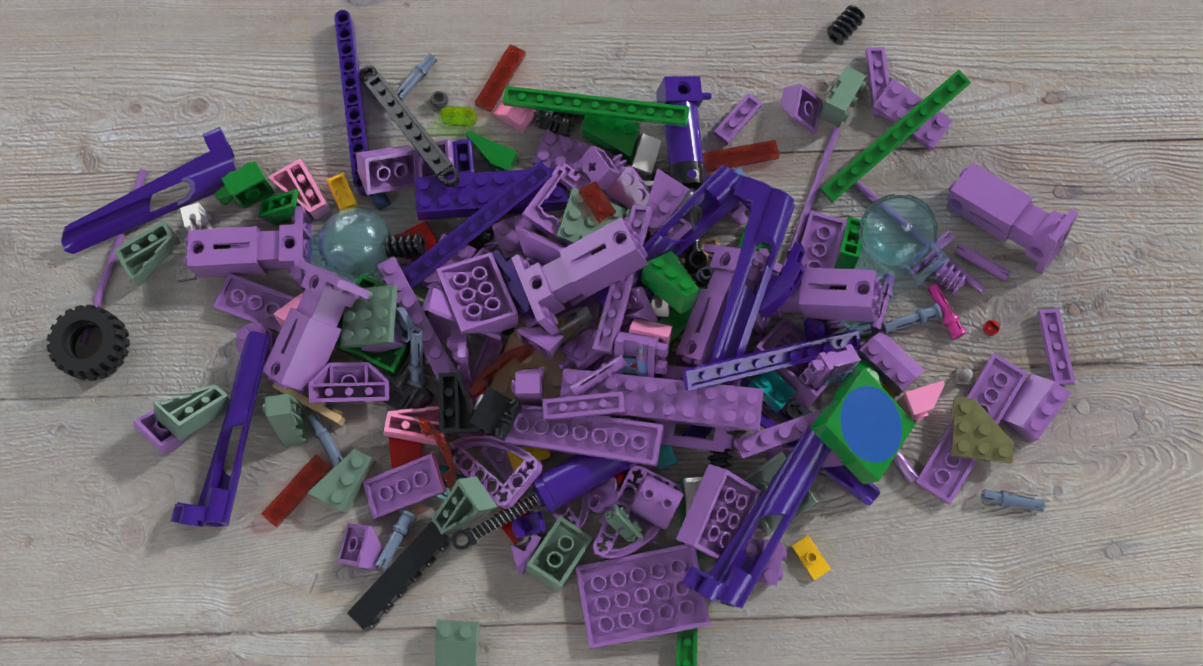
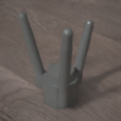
(583, 317)

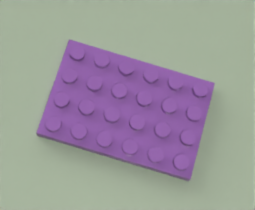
(640, 596)

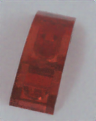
(519, 353)
(428, 429)

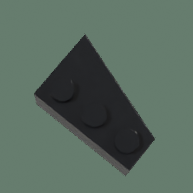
(455, 406)

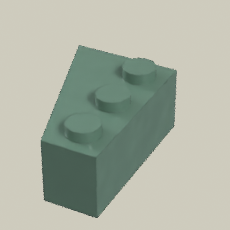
(192, 411)
(286, 418)
(463, 505)

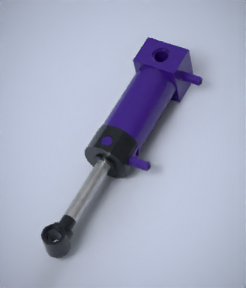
(685, 148)

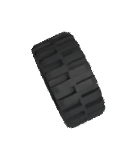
(70, 327)

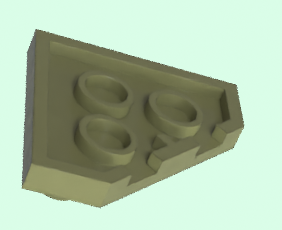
(977, 434)

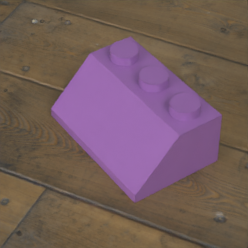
(388, 168)
(891, 363)
(1035, 407)

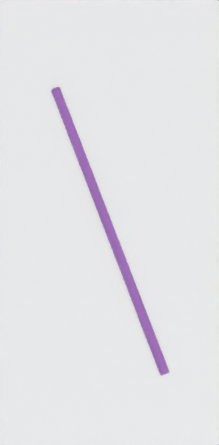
(809, 202)

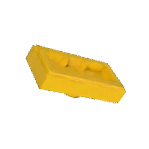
(342, 192)
(539, 454)
(810, 557)

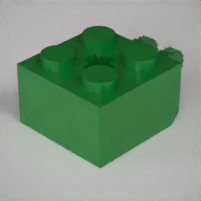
(245, 186)

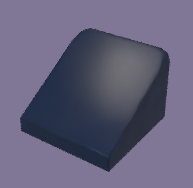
(380, 200)

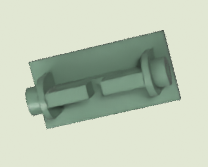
(630, 528)

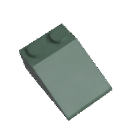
(558, 554)
(457, 643)

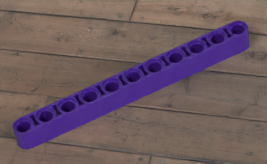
(351, 93)

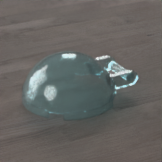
(901, 234)
(353, 243)

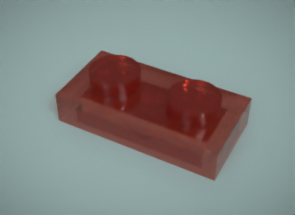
(597, 201)

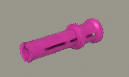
(950, 319)

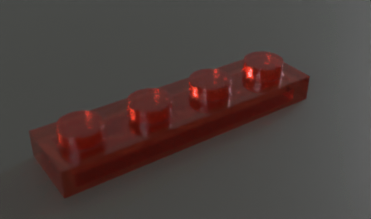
(500, 78)
(741, 155)
(296, 490)

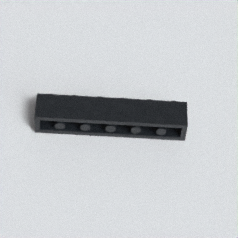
(399, 576)

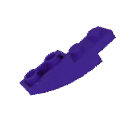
(514, 284)
(782, 287)

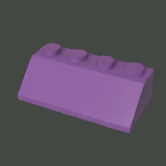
(437, 303)

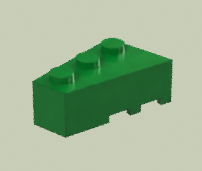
(612, 134)
(670, 282)

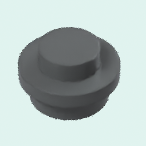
(439, 100)

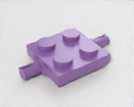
(506, 236)
(580, 351)

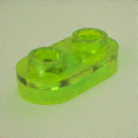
(459, 115)

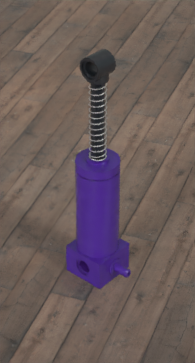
(552, 491)

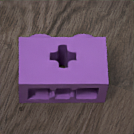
(599, 167)

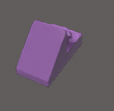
(641, 306)
(522, 558)

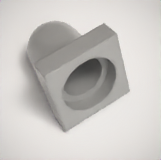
(963, 376)

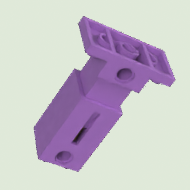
(1009, 214)
(251, 251)
(581, 269)
(830, 296)
(707, 315)
(311, 329)

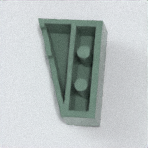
(843, 96)
(147, 251)
(344, 481)

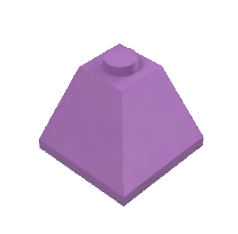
(802, 106)
(541, 340)
(360, 547)

